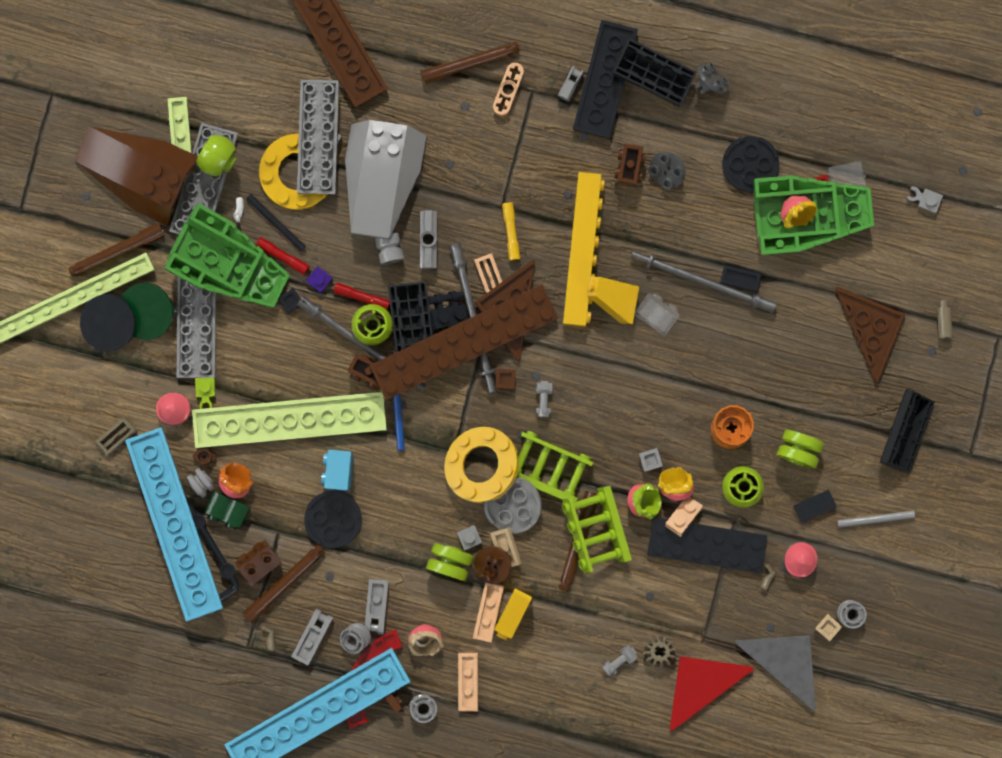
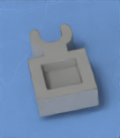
(927, 200)

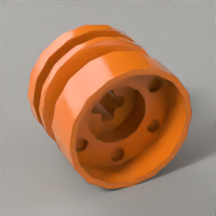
(736, 417)

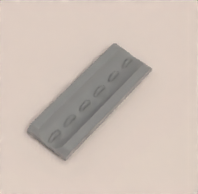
(318, 137)
(200, 186)
(195, 331)

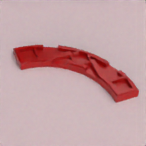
(382, 644)

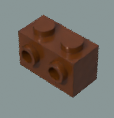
(631, 158)
(360, 371)
(257, 562)

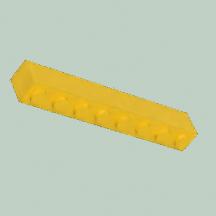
(582, 248)

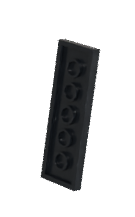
(601, 87)
(708, 546)

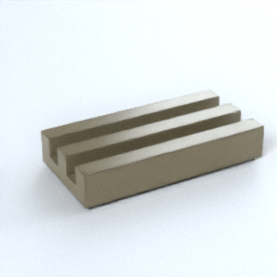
(121, 441)

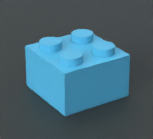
(338, 470)

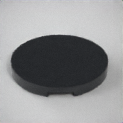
(747, 160)
(108, 322)
(333, 519)

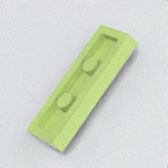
(179, 123)

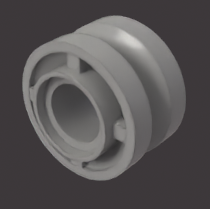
(200, 482)
(860, 615)
(355, 638)
(423, 717)

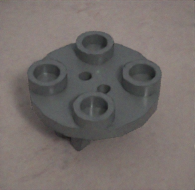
(711, 79)
(673, 176)

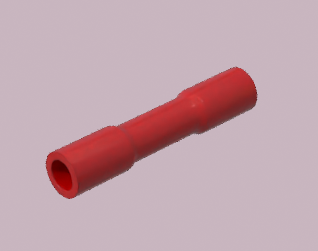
(293, 262)
(350, 292)

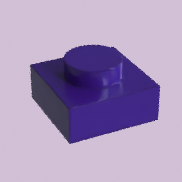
(319, 279)

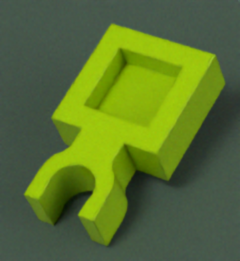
(205, 389)

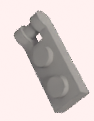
(376, 605)
(311, 637)

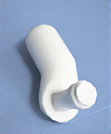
(239, 209)

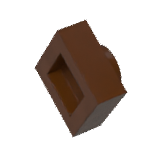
(505, 379)
(394, 701)

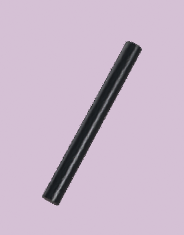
(275, 222)

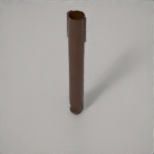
(441, 71)
(145, 237)
(572, 558)
(261, 604)

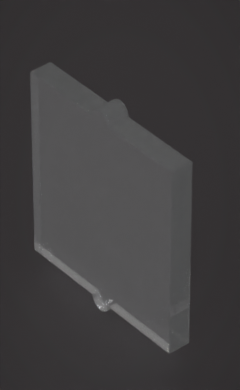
(848, 174)

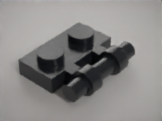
(447, 316)

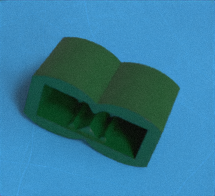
(228, 510)

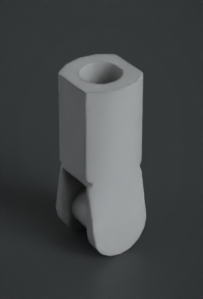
(569, 86)

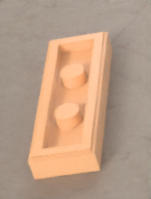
(488, 612)
(467, 681)

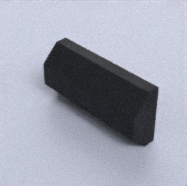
(653, 72)
(409, 313)
(907, 431)

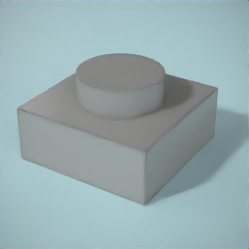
(650, 460)
(469, 537)

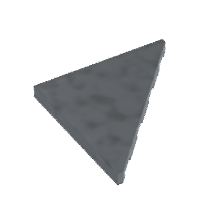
(788, 661)

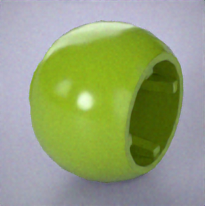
(216, 156)
(387, 327)
(759, 488)

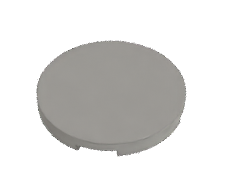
(516, 508)

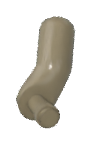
(766, 581)
(270, 640)

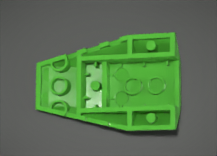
(840, 212)
(224, 260)

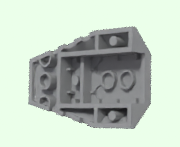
(380, 174)

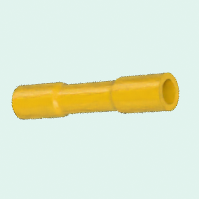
(509, 218)

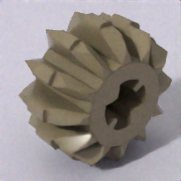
(660, 644)

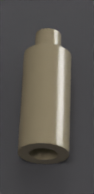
(944, 320)

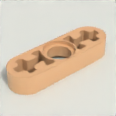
(508, 74)

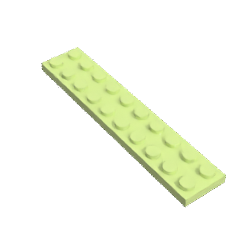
(289, 420)

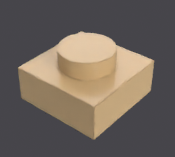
(828, 627)

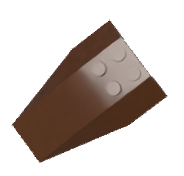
(137, 169)

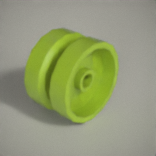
(800, 449)
(449, 562)

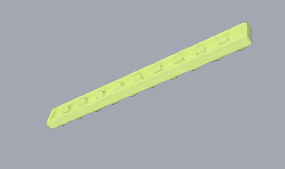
(75, 297)

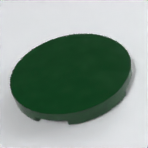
(152, 310)

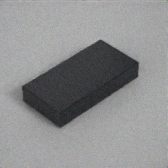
(740, 278)
(815, 506)

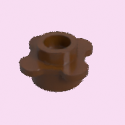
(199, 457)

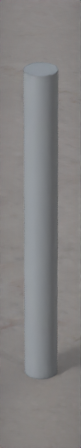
(876, 519)

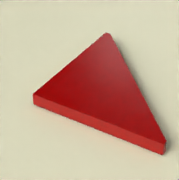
(700, 683)

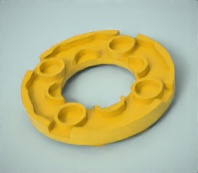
(270, 178)
(499, 482)

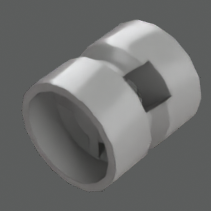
(390, 251)

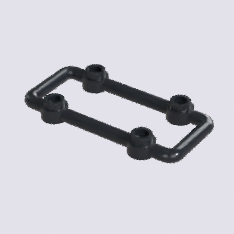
(226, 570)

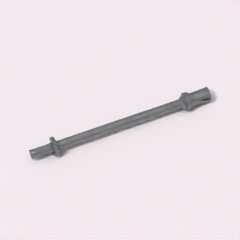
(460, 264)
(755, 300)
(317, 312)

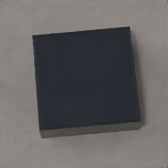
(289, 300)

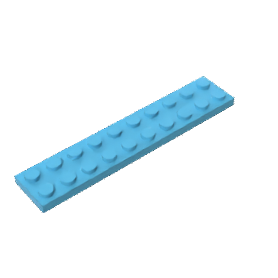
(174, 524)
(322, 709)

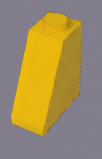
(614, 297)
(512, 614)

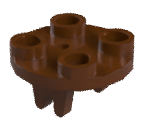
(497, 557)

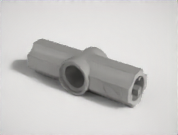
(428, 226)

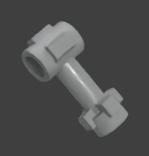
(543, 388)
(628, 654)

